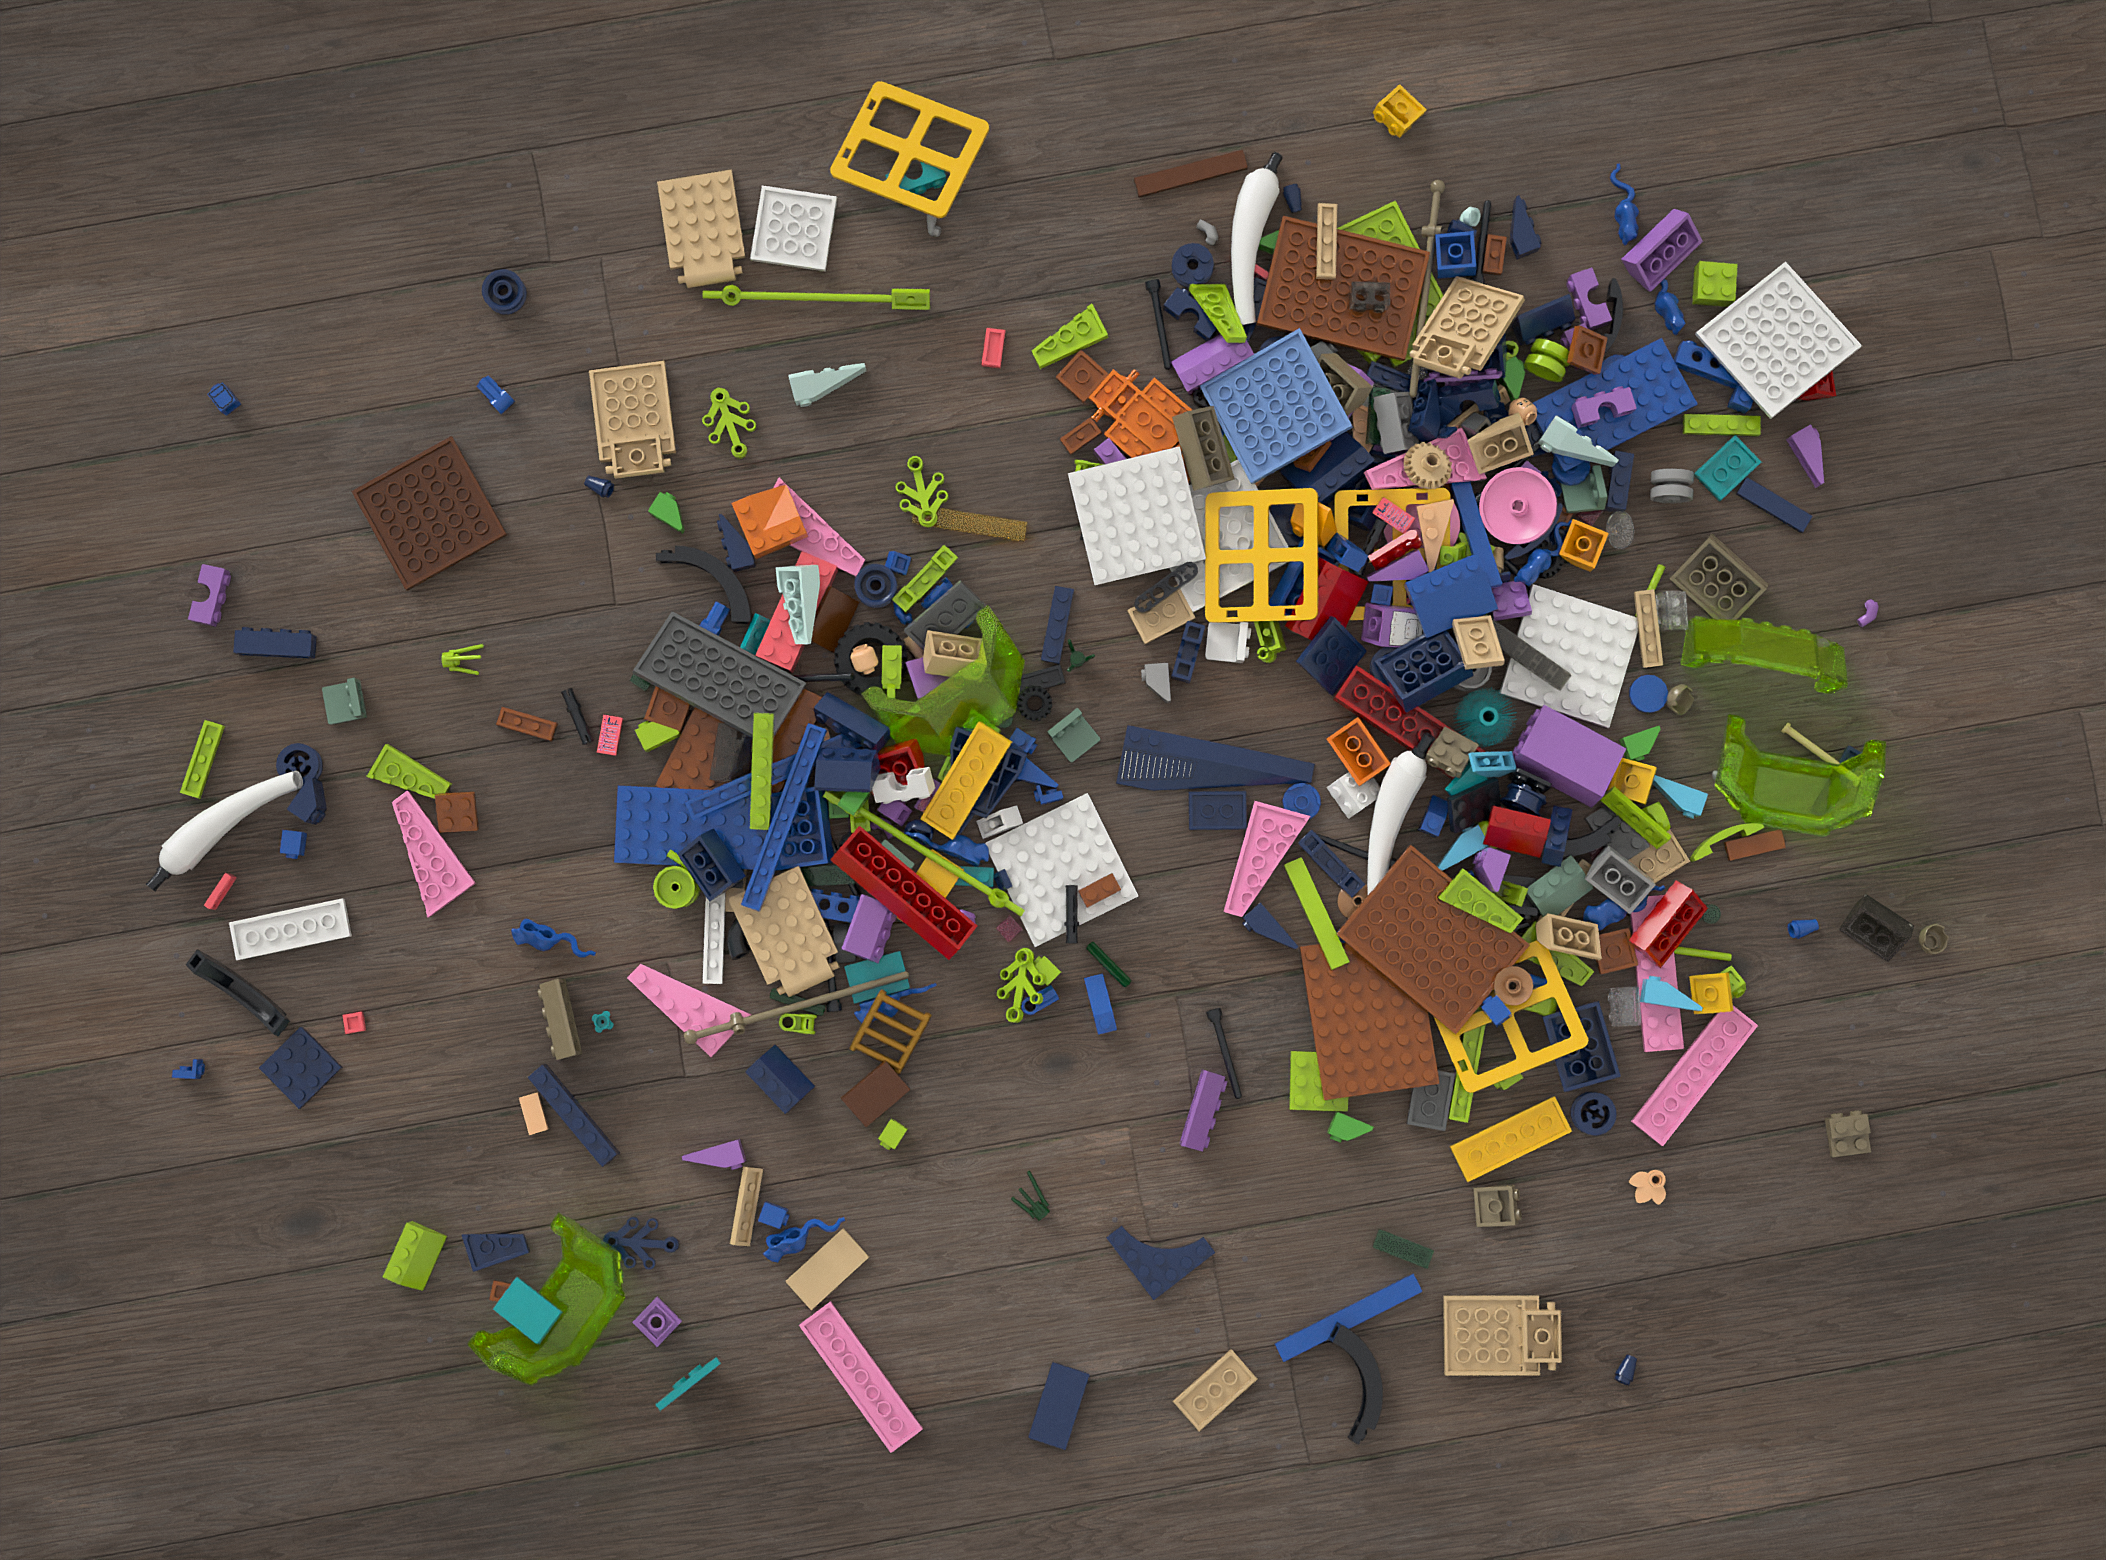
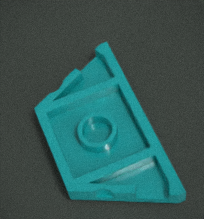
(684, 1384)

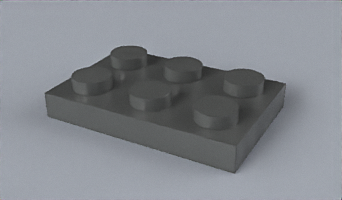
(1624, 840)
(1431, 1103)

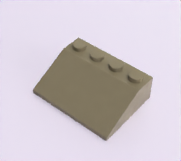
(1719, 580)

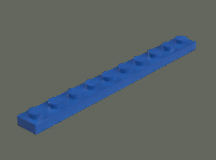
(741, 786)
(784, 817)

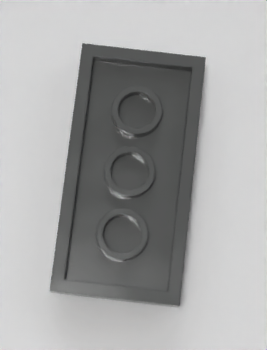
(947, 614)

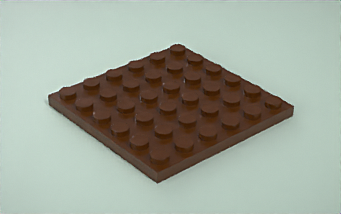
(429, 513)

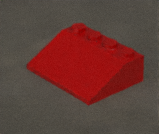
(1337, 597)

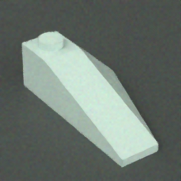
(812, 386)
(1563, 440)
(800, 591)

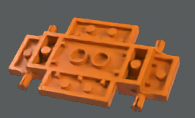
(1140, 417)

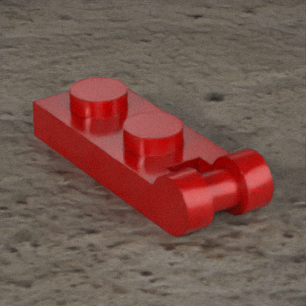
(1395, 549)

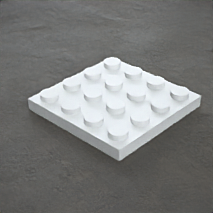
(793, 228)

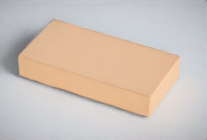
(533, 1113)

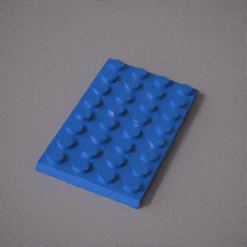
(1655, 387)
(657, 821)

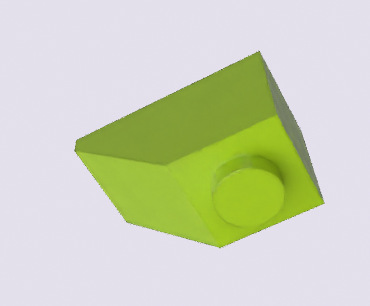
(655, 735)

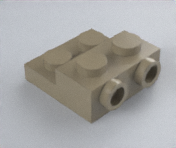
(1451, 752)
(1848, 1134)
(1497, 1205)

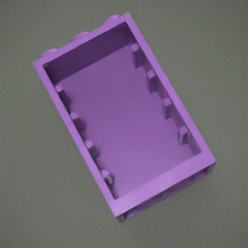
(1567, 755)

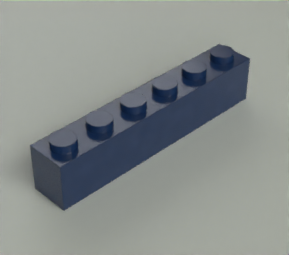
(573, 1115)

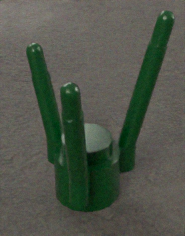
(1077, 658)
(1038, 1209)

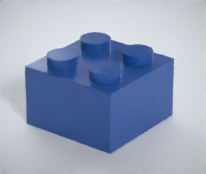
(1455, 254)

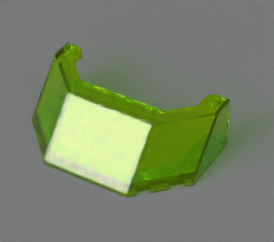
(1767, 648)
(979, 692)
(1797, 791)
(586, 1291)

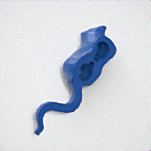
(1626, 211)
(1667, 306)
(1540, 559)
(959, 848)
(1610, 912)
(544, 937)
(886, 1008)
(794, 1239)

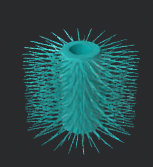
(1490, 712)

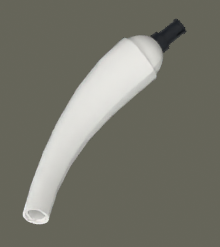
(1250, 217)
(1393, 801)
(203, 831)

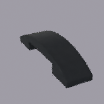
(1614, 295)

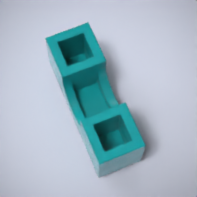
(930, 178)

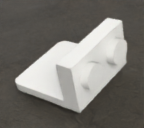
(1227, 642)
(1351, 796)

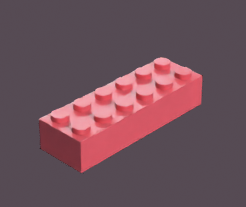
(778, 642)

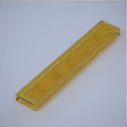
(977, 524)

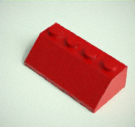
(1668, 923)

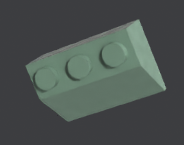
(1559, 888)

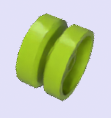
(1547, 360)
(665, 888)

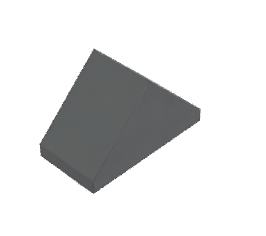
(840, 933)

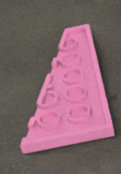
(1392, 473)
(823, 540)
(1264, 845)
(434, 863)
(686, 1006)

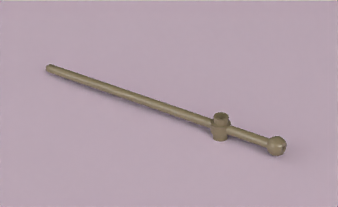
(1436, 187)
(738, 1023)

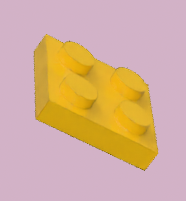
(1712, 992)

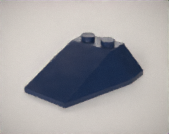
(1002, 778)

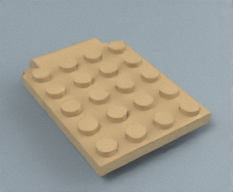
(702, 227)
(1465, 327)
(633, 418)
(788, 934)
(1500, 1335)

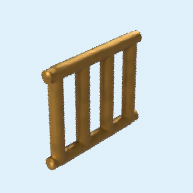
(874, 1013)

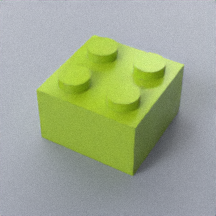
(1714, 284)

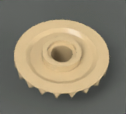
(1421, 472)

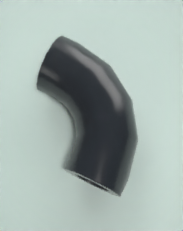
(737, 941)

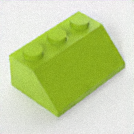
(414, 1256)

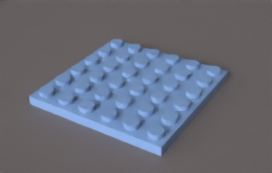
(1276, 406)

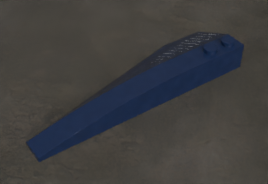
(1176, 762)

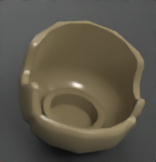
(1679, 699)
(1933, 939)

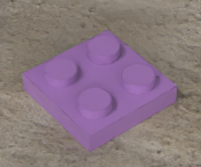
(1511, 601)

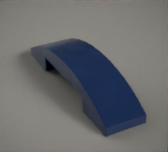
(1517, 550)
(1330, 863)

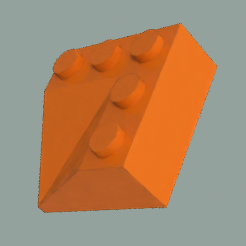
(769, 520)

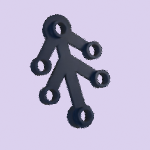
(637, 1242)

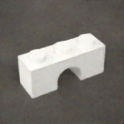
(888, 789)

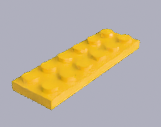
(966, 780)
(1510, 1139)

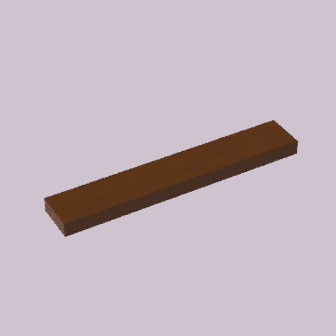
(1190, 173)

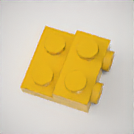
(1398, 111)
(1633, 780)

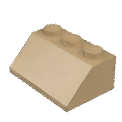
(949, 653)
(1569, 936)

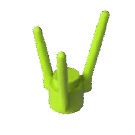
(452, 659)

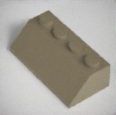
(1203, 448)
(560, 1019)

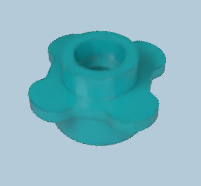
(599, 1027)

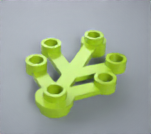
(728, 420)
(922, 495)
(1021, 982)

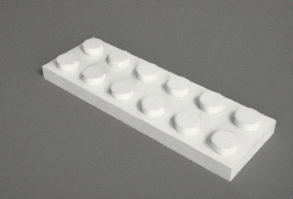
(290, 929)

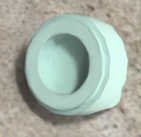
(1470, 216)

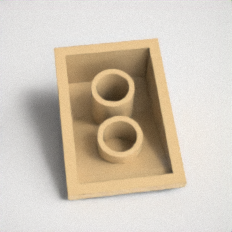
(1500, 444)

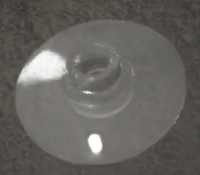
(1620, 530)

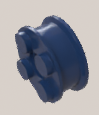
(1192, 253)
(512, 300)
(870, 574)
(1523, 799)

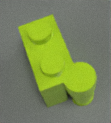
(1270, 639)

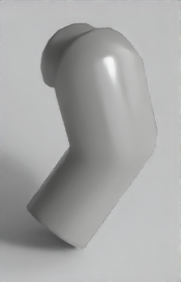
(932, 228)

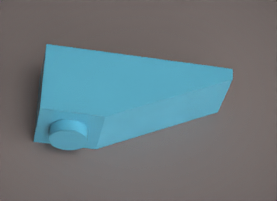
(1492, 763)
(1681, 797)
(1464, 846)
(1662, 993)

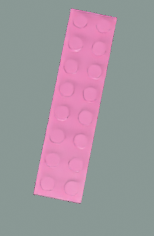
(1659, 1023)
(1693, 1074)
(860, 1376)

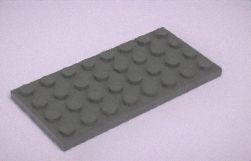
(717, 675)

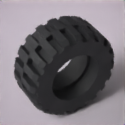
(858, 636)

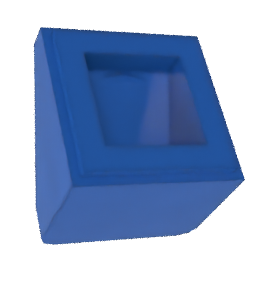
(898, 562)

